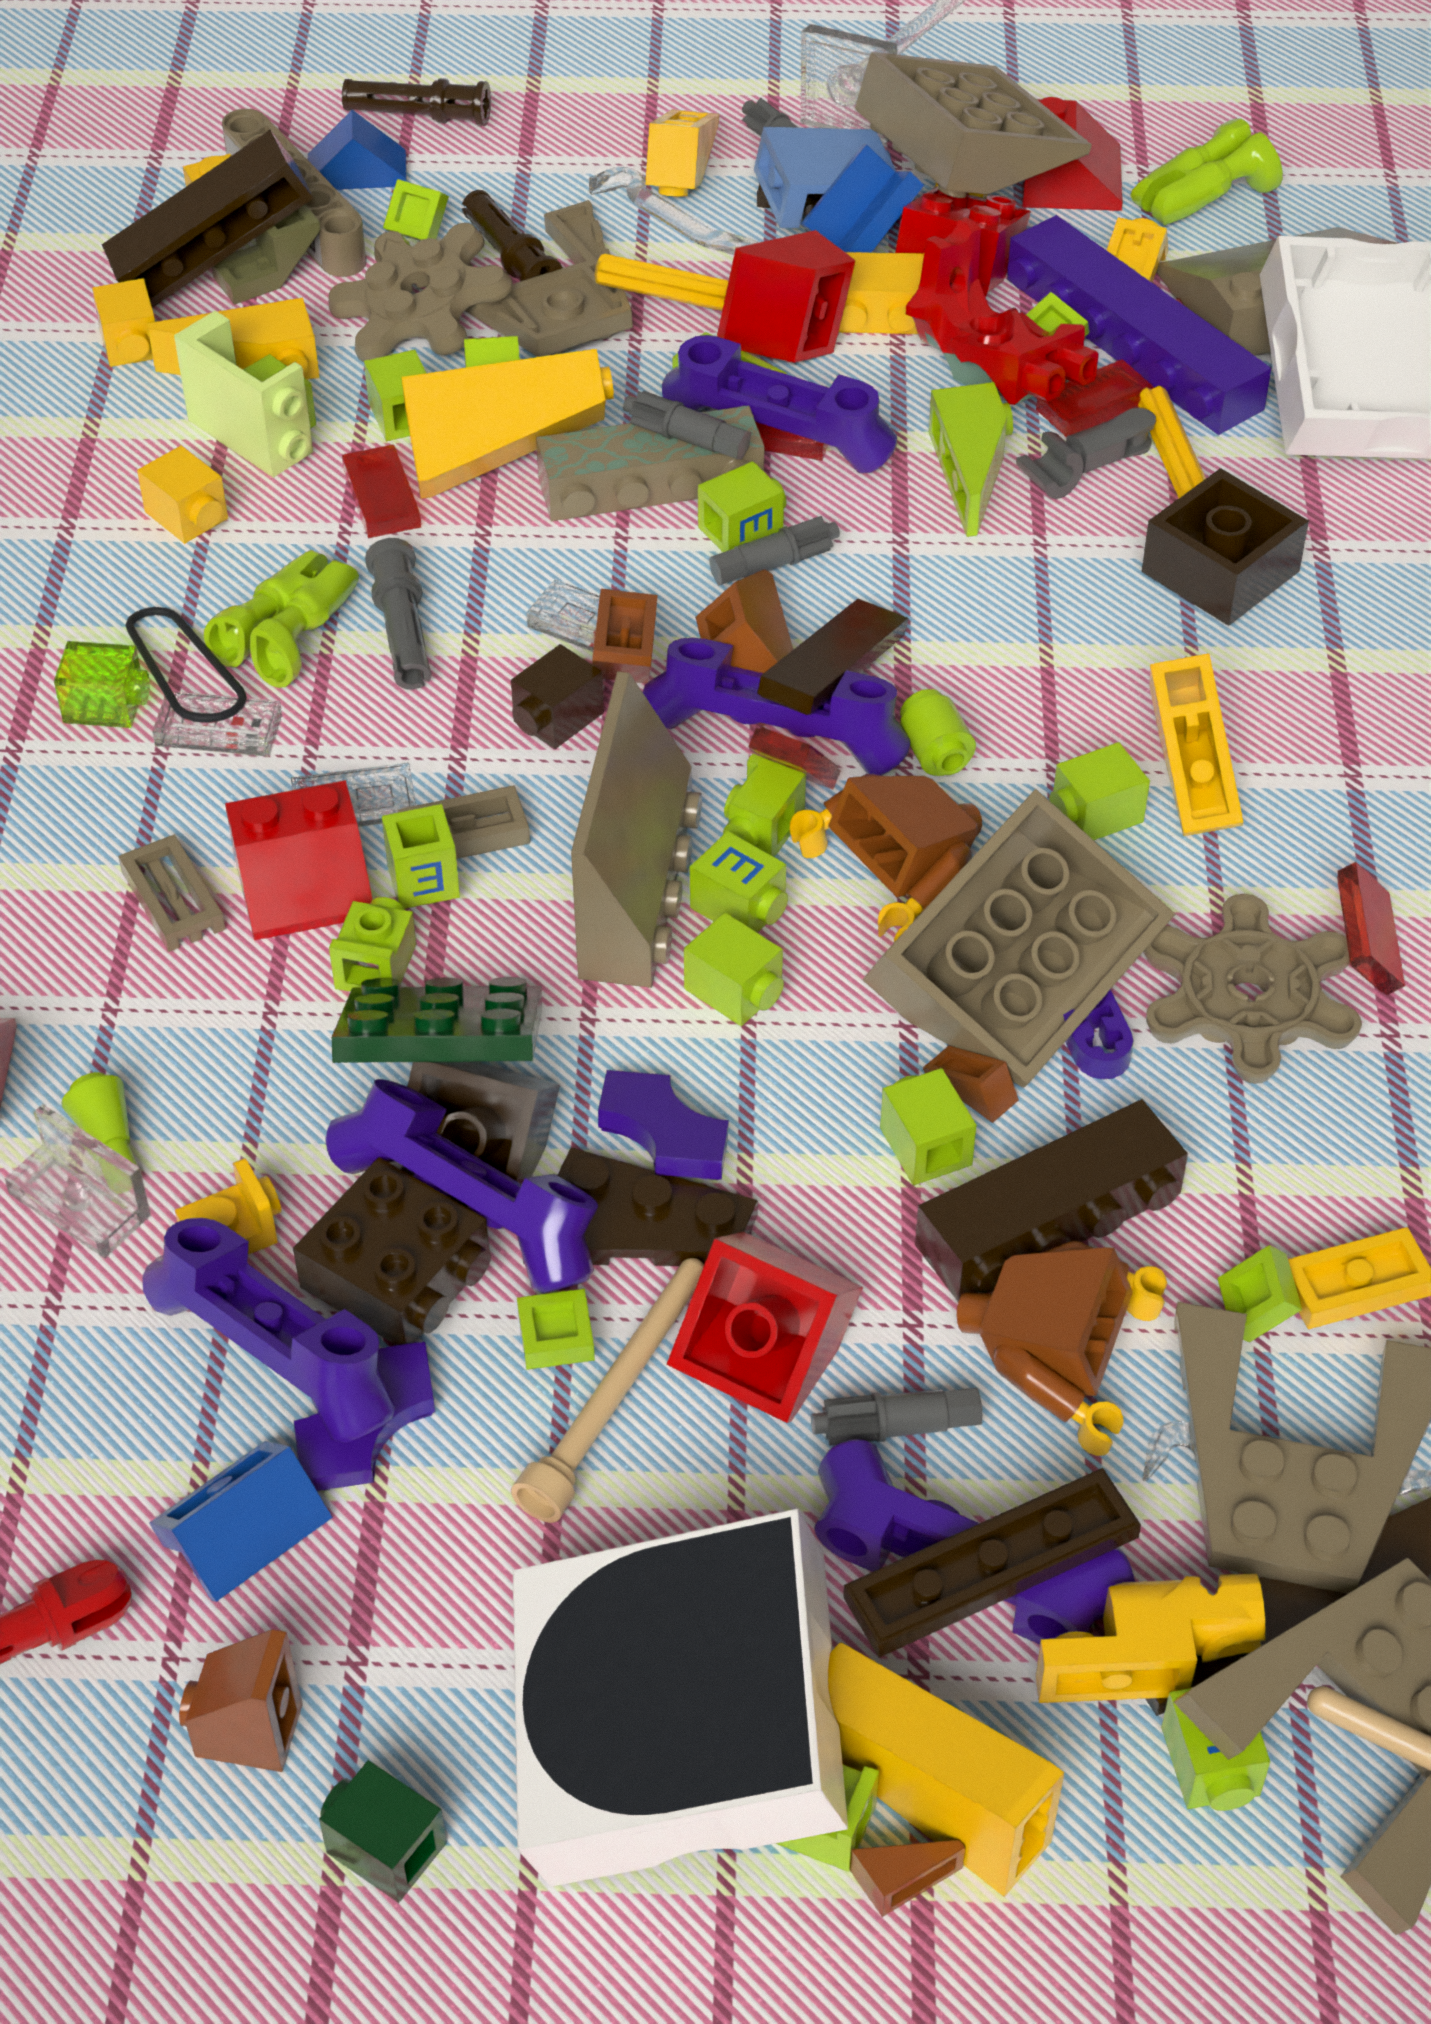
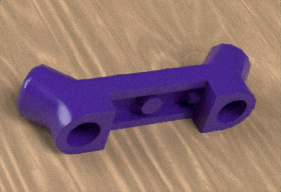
(840, 416)
(857, 713)
(541, 1211)
(324, 1358)
(873, 1518)

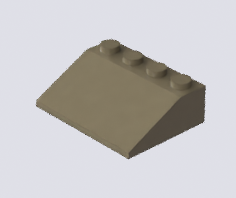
(964, 122)
(1227, 287)
(631, 843)
(1019, 941)

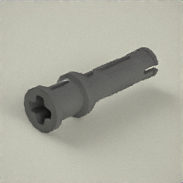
(397, 596)

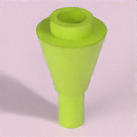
(99, 1108)

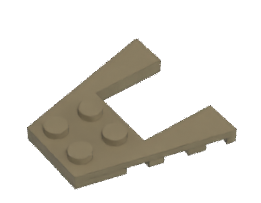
(565, 304)
(1288, 1504)
(1377, 1654)

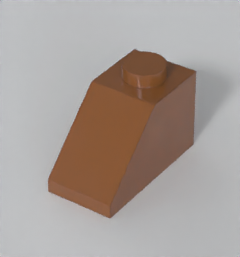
(244, 1703)

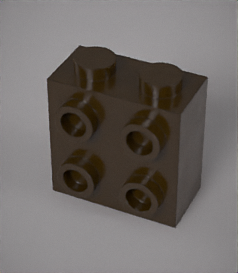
(393, 1253)

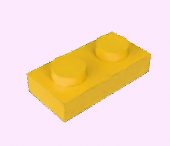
(1360, 1277)

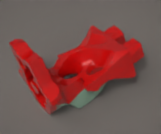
(990, 344)

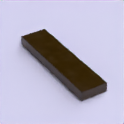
(817, 665)
(990, 1562)

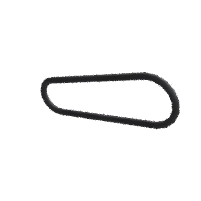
(195, 717)

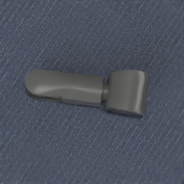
(1088, 449)

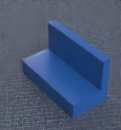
(862, 202)
(243, 1518)

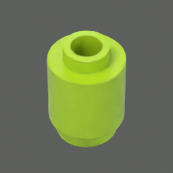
(937, 733)

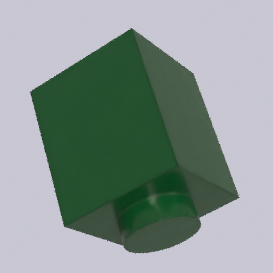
(381, 1830)

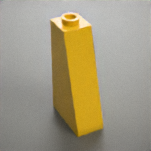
(492, 413)
(945, 1768)

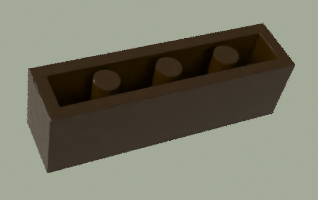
(209, 219)
(1051, 1197)

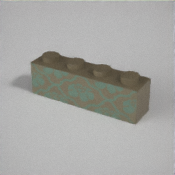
(632, 467)

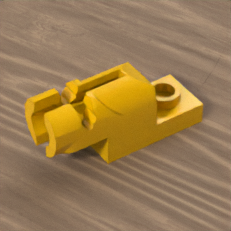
(1152, 1639)

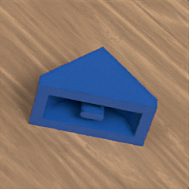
(359, 156)

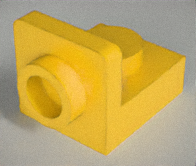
(1139, 245)
(243, 1207)

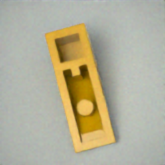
(679, 150)
(256, 330)
(1195, 744)

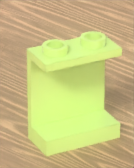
(251, 417)

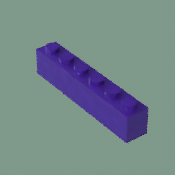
(1141, 324)

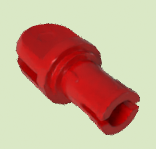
(66, 1608)

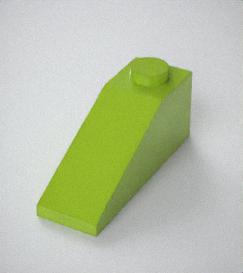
(969, 440)

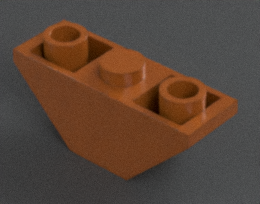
(751, 621)

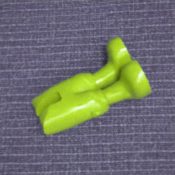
(1207, 172)
(282, 606)

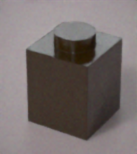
(557, 696)

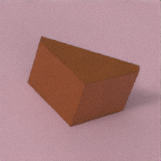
(625, 634)

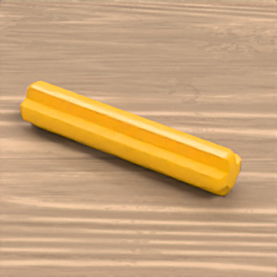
(660, 281)
(1172, 441)

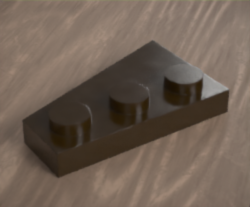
(653, 1213)

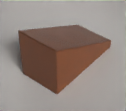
(978, 1080)
(904, 1871)

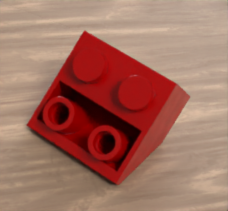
(938, 215)
(787, 297)

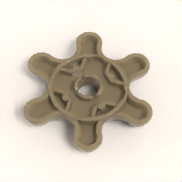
(429, 314)
(1255, 955)

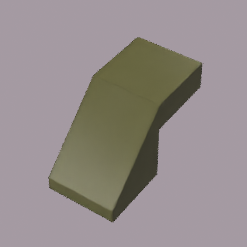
(271, 261)

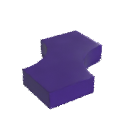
(672, 1133)
(353, 1463)

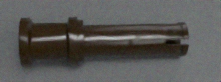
(442, 95)
(520, 253)

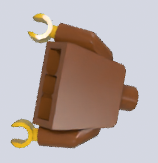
(901, 831)
(1057, 1327)

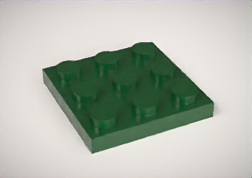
(438, 1022)

